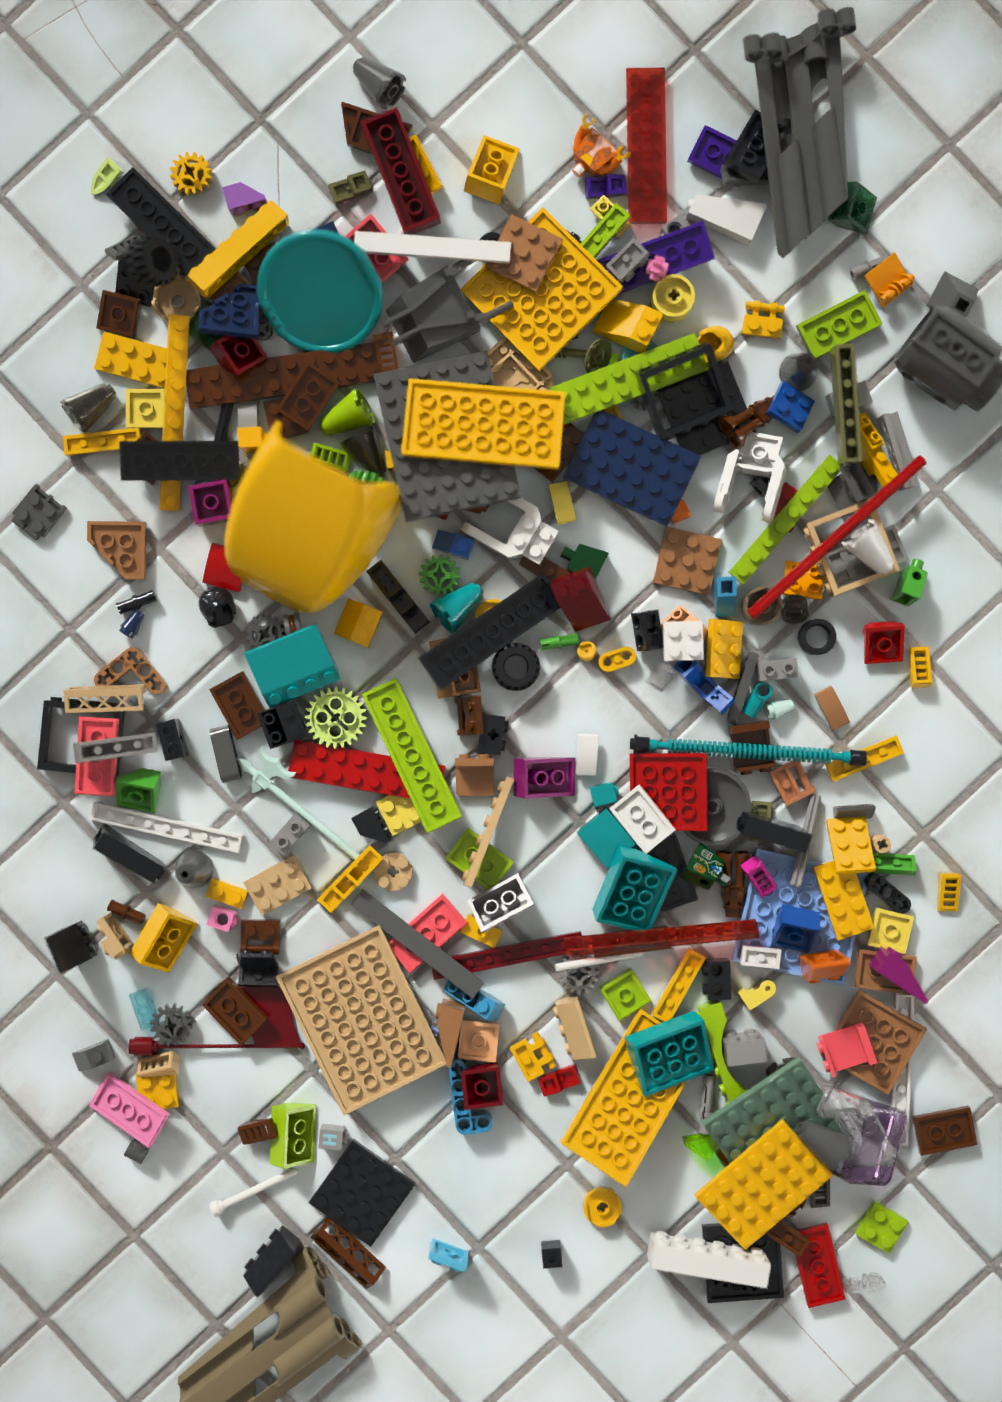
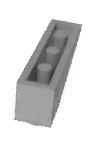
(115, 747)

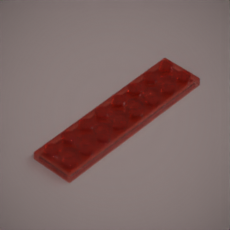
(647, 145)

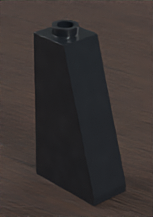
(774, 831)
(127, 853)

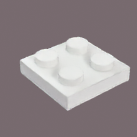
(683, 640)

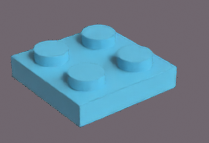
(448, 1255)

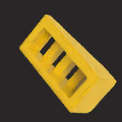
(927, 667)
(943, 876)

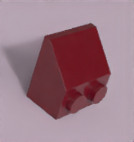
(237, 353)
(482, 1086)

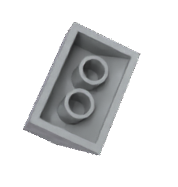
(500, 902)

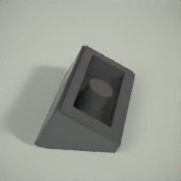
(854, 811)

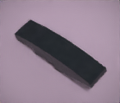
(398, 596)

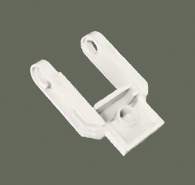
(757, 458)
(529, 538)

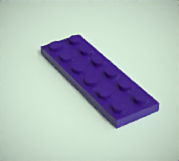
(680, 248)

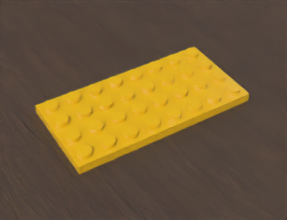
(483, 424)
(615, 1118)

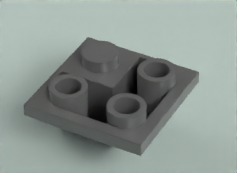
(954, 294)

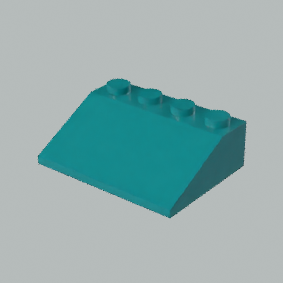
(292, 665)
(633, 890)
(670, 1053)

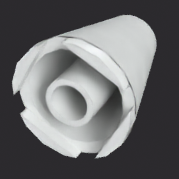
(869, 546)

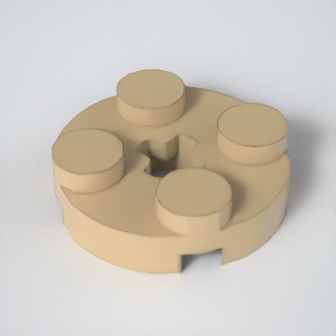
(401, 879)

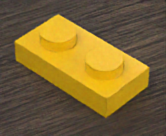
(226, 893)

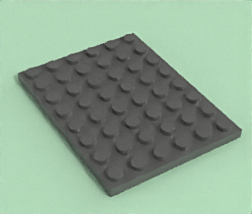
(438, 485)

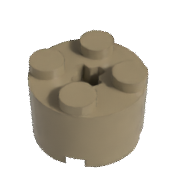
(769, 615)

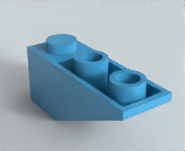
(482, 1003)

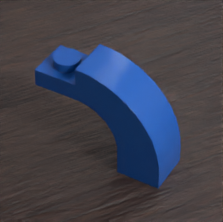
(704, 686)

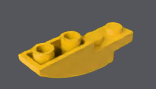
(873, 457)

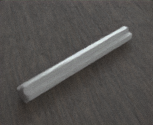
(809, 825)

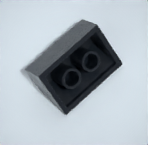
(270, 1259)

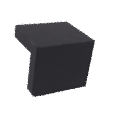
(760, 484)

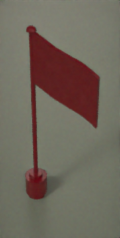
(274, 1033)

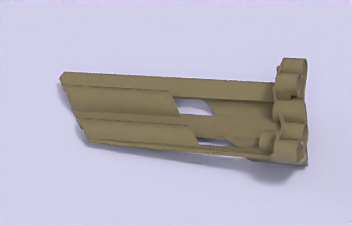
(302, 1343)

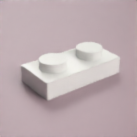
(760, 957)

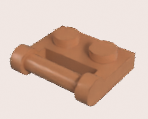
(786, 784)

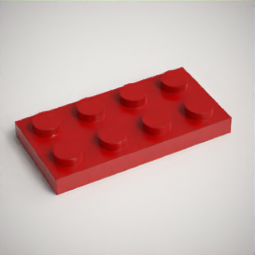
(819, 1268)

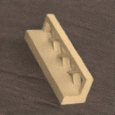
(102, 691)

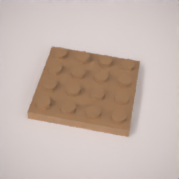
(891, 1038)

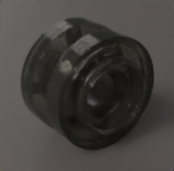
(794, 609)

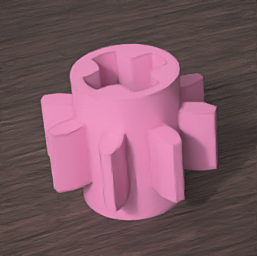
(657, 268)

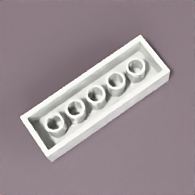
(708, 1259)

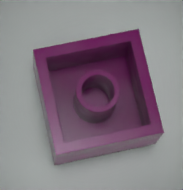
(211, 502)

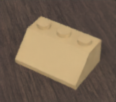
(574, 1028)

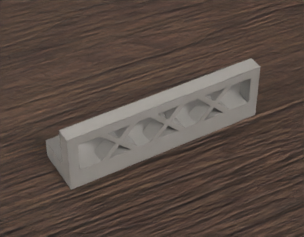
(896, 445)

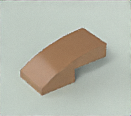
(831, 707)

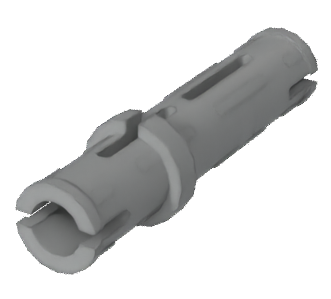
(707, 1100)

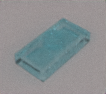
(143, 1008)

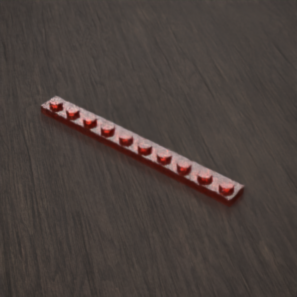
(661, 937)

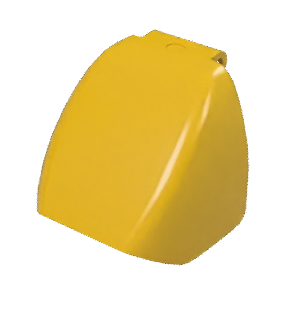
(304, 526)

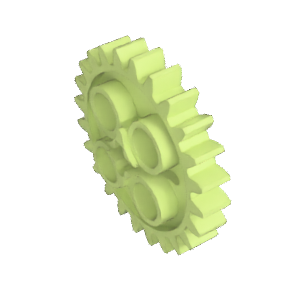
(348, 704)

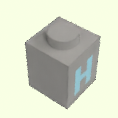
(332, 1137)

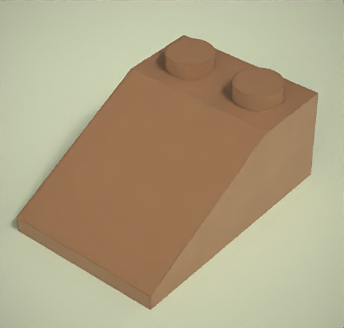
(449, 1022)

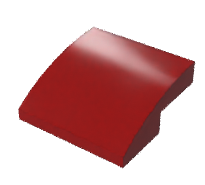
(218, 572)

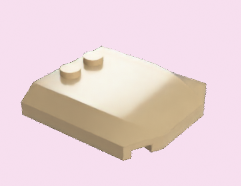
(514, 370)

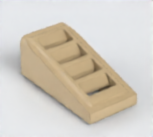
(170, 1067)

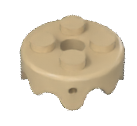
(164, 296)

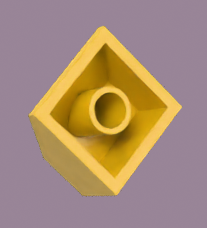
(358, 623)

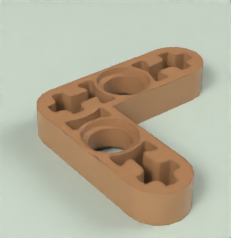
(129, 664)

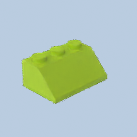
(296, 1134)

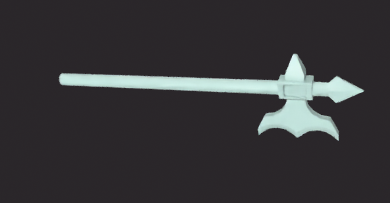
(262, 779)

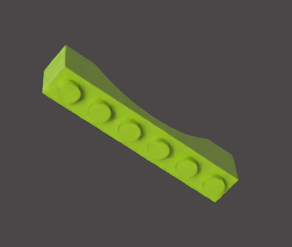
(715, 1021)

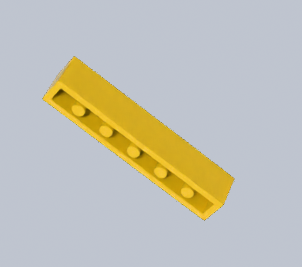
(238, 249)

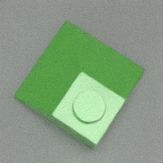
(139, 790)

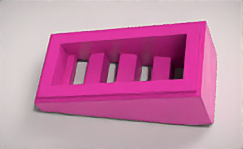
(753, 866)

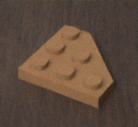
(121, 545)

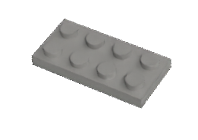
(848, 568)

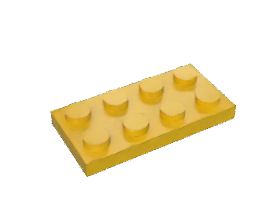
(132, 359)
(843, 901)

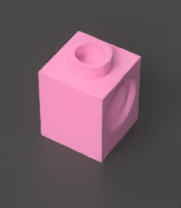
(214, 920)

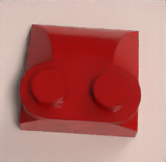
(883, 642)

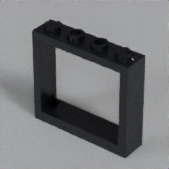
(669, 363)
(43, 764)

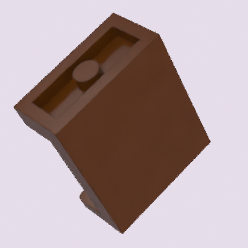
(751, 733)

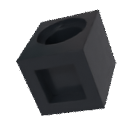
(551, 1254)

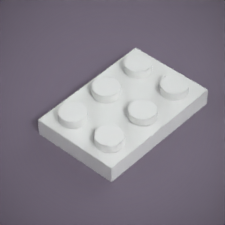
(642, 819)

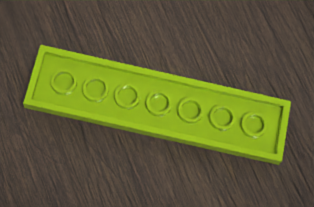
(618, 381)
(411, 755)

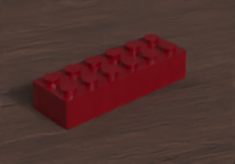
(401, 172)

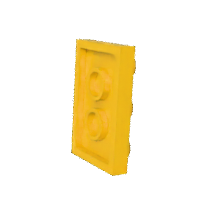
(724, 649)
(850, 845)

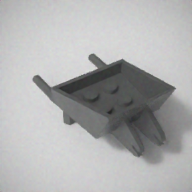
(436, 314)

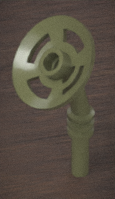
(590, 354)

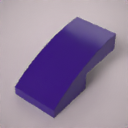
(609, 186)

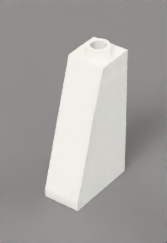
(727, 216)

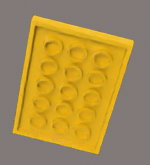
(763, 1184)

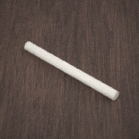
(594, 961)

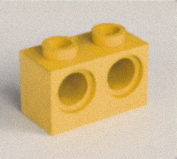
(250, 438)

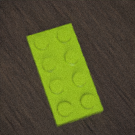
(839, 324)

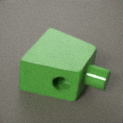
(910, 584)

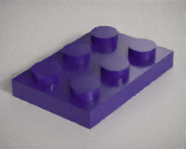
(711, 150)

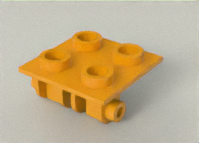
(889, 279)
(808, 586)

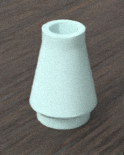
(778, 708)

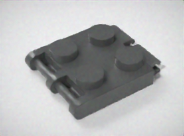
(37, 513)

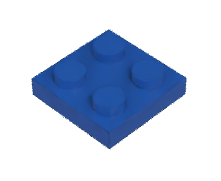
(790, 407)

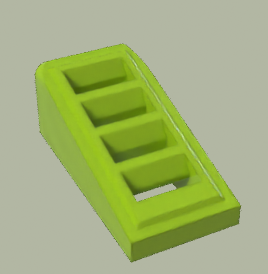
(331, 450)

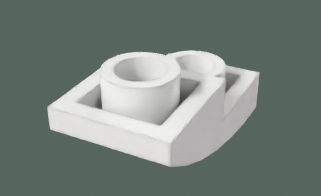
(587, 754)

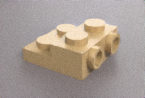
(117, 940)

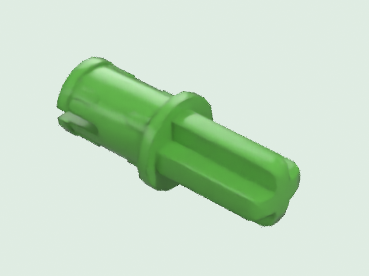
(559, 641)

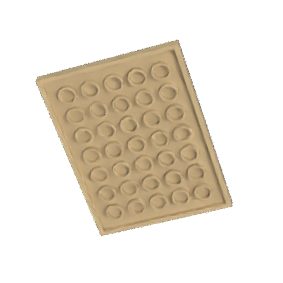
(361, 1019)

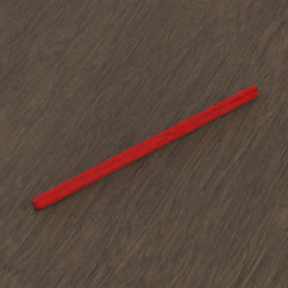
(837, 536)

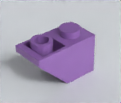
(242, 198)

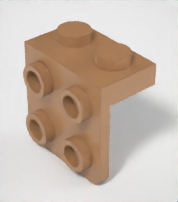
(474, 775)

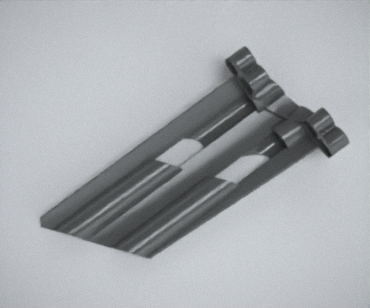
(812, 172)

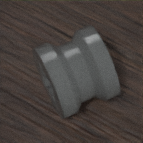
(266, 335)

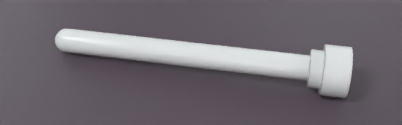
(218, 1207)

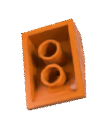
(823, 965)

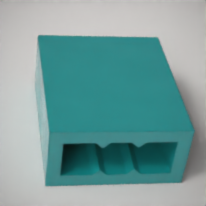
(604, 835)

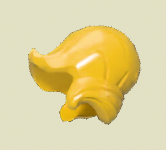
(720, 339)

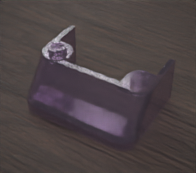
(894, 1124)

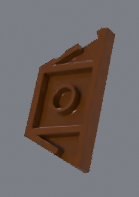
(353, 128)

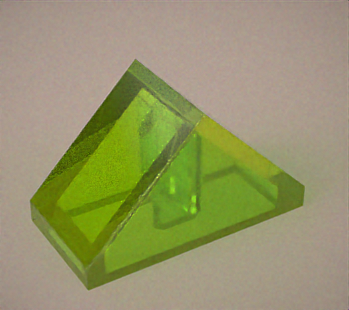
(700, 1144)

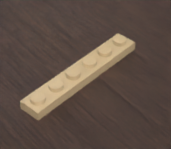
(484, 839)

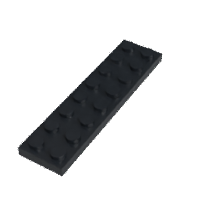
(490, 632)

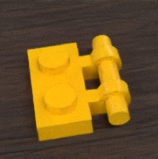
(760, 325)
(528, 1061)

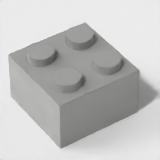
(743, 1047)

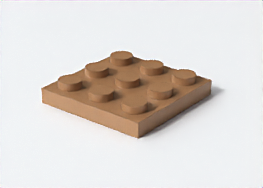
(530, 253)
(687, 561)

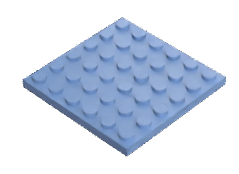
(807, 897)

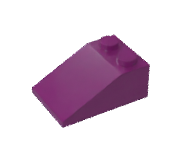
(544, 777)
(890, 964)

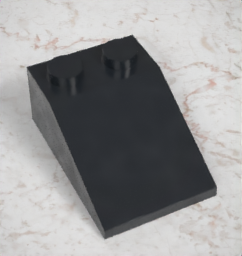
(71, 946)

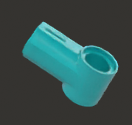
(755, 701)

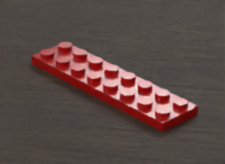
(347, 768)

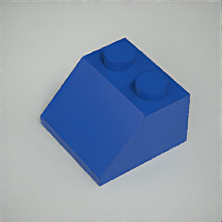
(796, 928)

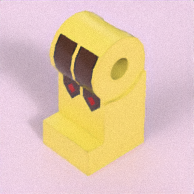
(759, 993)

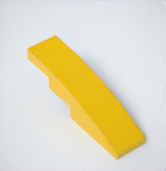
(350, 878)

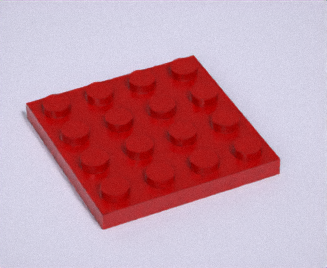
(676, 786)

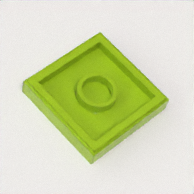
(625, 994)

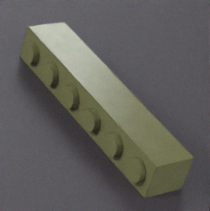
(846, 404)

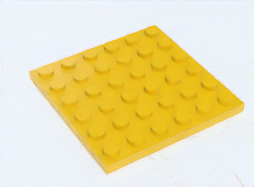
(564, 304)

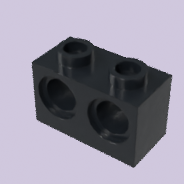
(647, 630)
(722, 978)

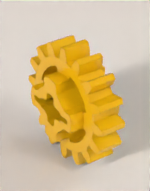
(183, 178)

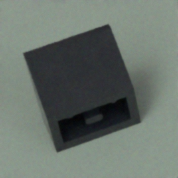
(282, 724)

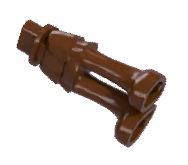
(759, 418)
(733, 893)

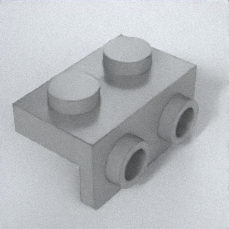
(628, 260)

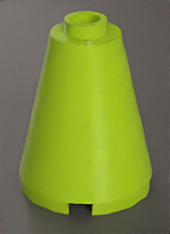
(348, 414)

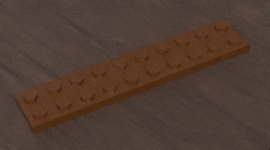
(275, 375)

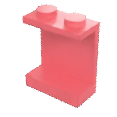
(846, 1048)

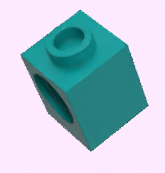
(604, 794)

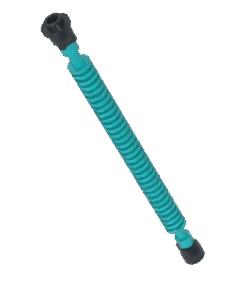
(824, 755)

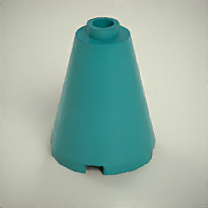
(457, 606)

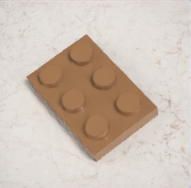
(869, 978)

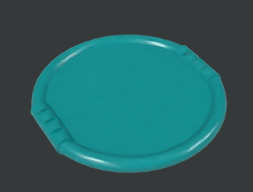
(320, 291)

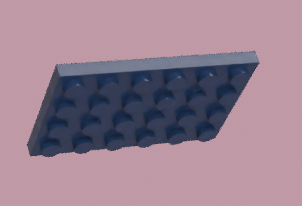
(632, 467)

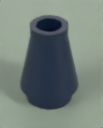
(132, 624)

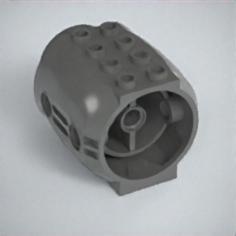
(952, 359)

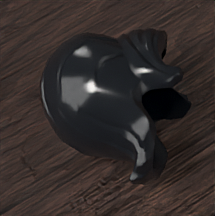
(217, 606)

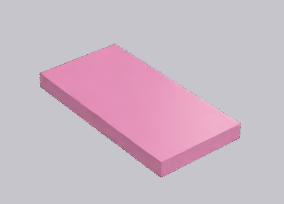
(129, 1110)

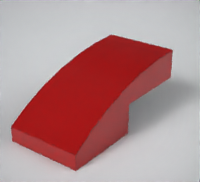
(559, 1079)

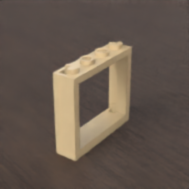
(823, 567)

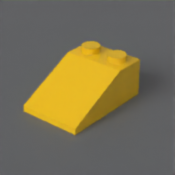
(491, 169)
(629, 324)

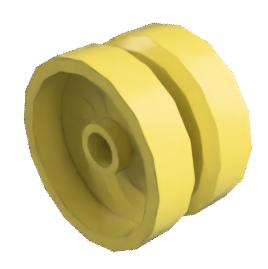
(673, 287)

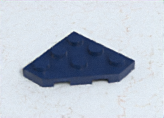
(233, 314)

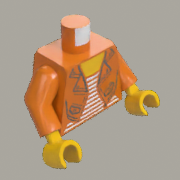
(594, 152)

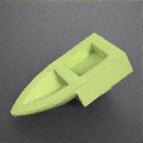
(106, 176)

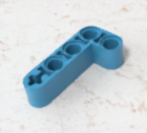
(460, 1113)

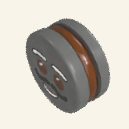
(292, 623)

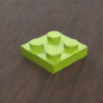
(881, 1226)

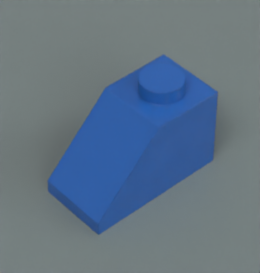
(453, 544)

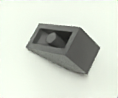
(93, 1055)

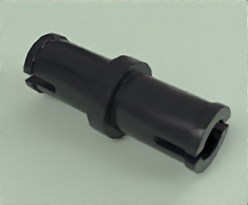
(136, 602)

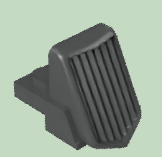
(852, 486)

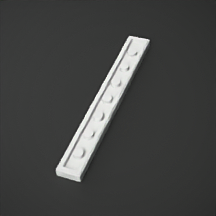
(433, 247)
(167, 827)
(901, 1091)

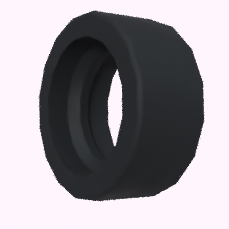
(831, 637)

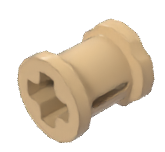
(886, 846)

